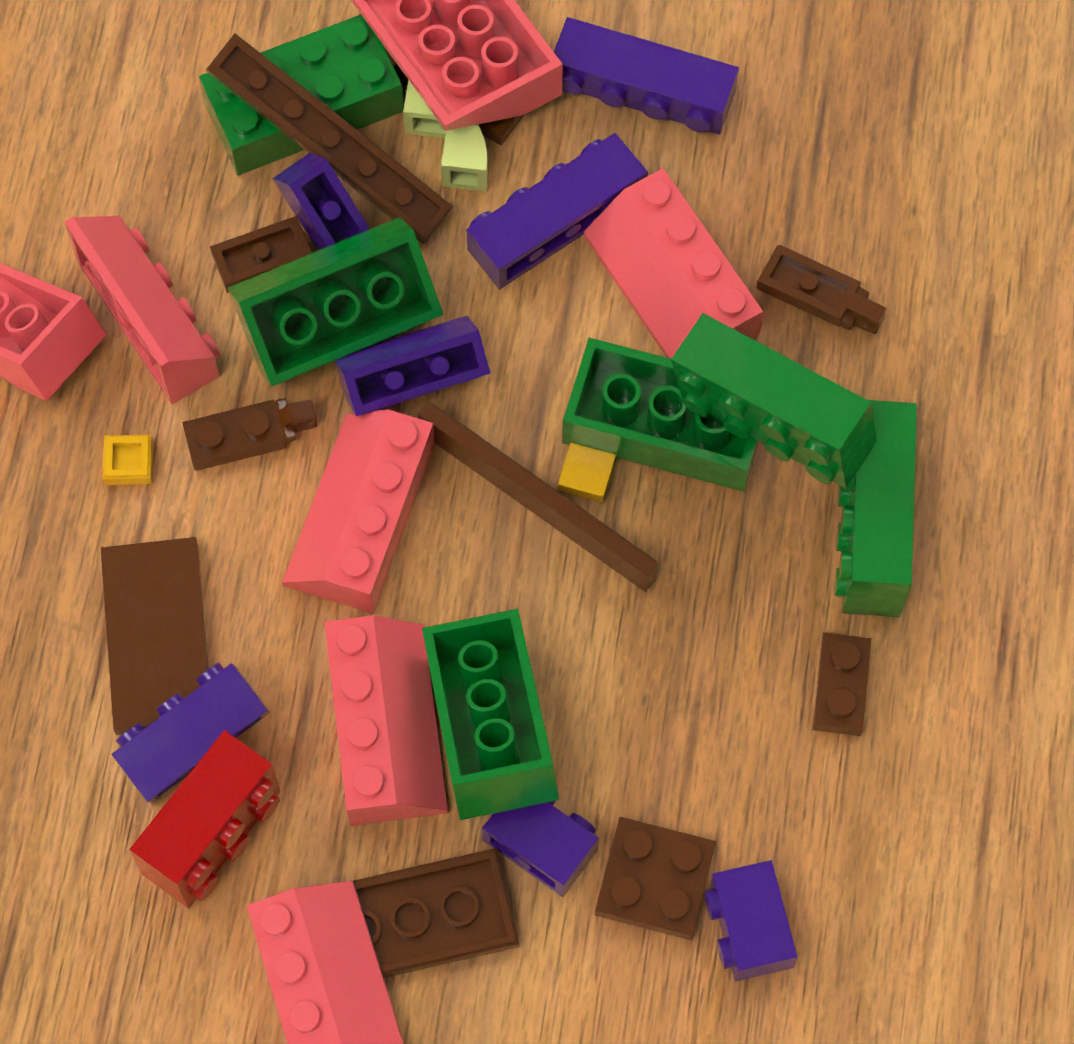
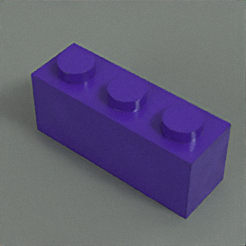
(412, 365)
(186, 729)

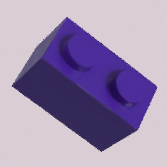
(320, 201)
(543, 843)
(751, 921)

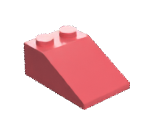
(42, 333)

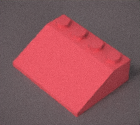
(467, 56)

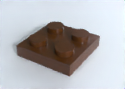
(655, 878)

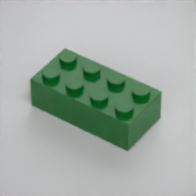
(336, 64)
(336, 301)
(774, 401)
(634, 409)
(879, 518)
(490, 714)

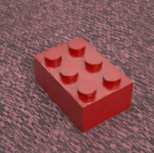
(207, 820)

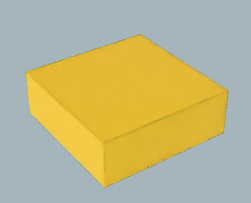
(127, 459)
(586, 472)

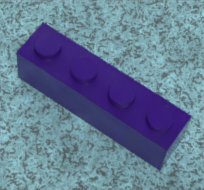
(646, 76)
(553, 211)

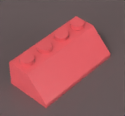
(669, 264)
(143, 304)
(361, 508)
(385, 720)
(324, 967)

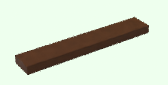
(329, 136)
(541, 498)

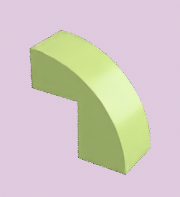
(463, 151)

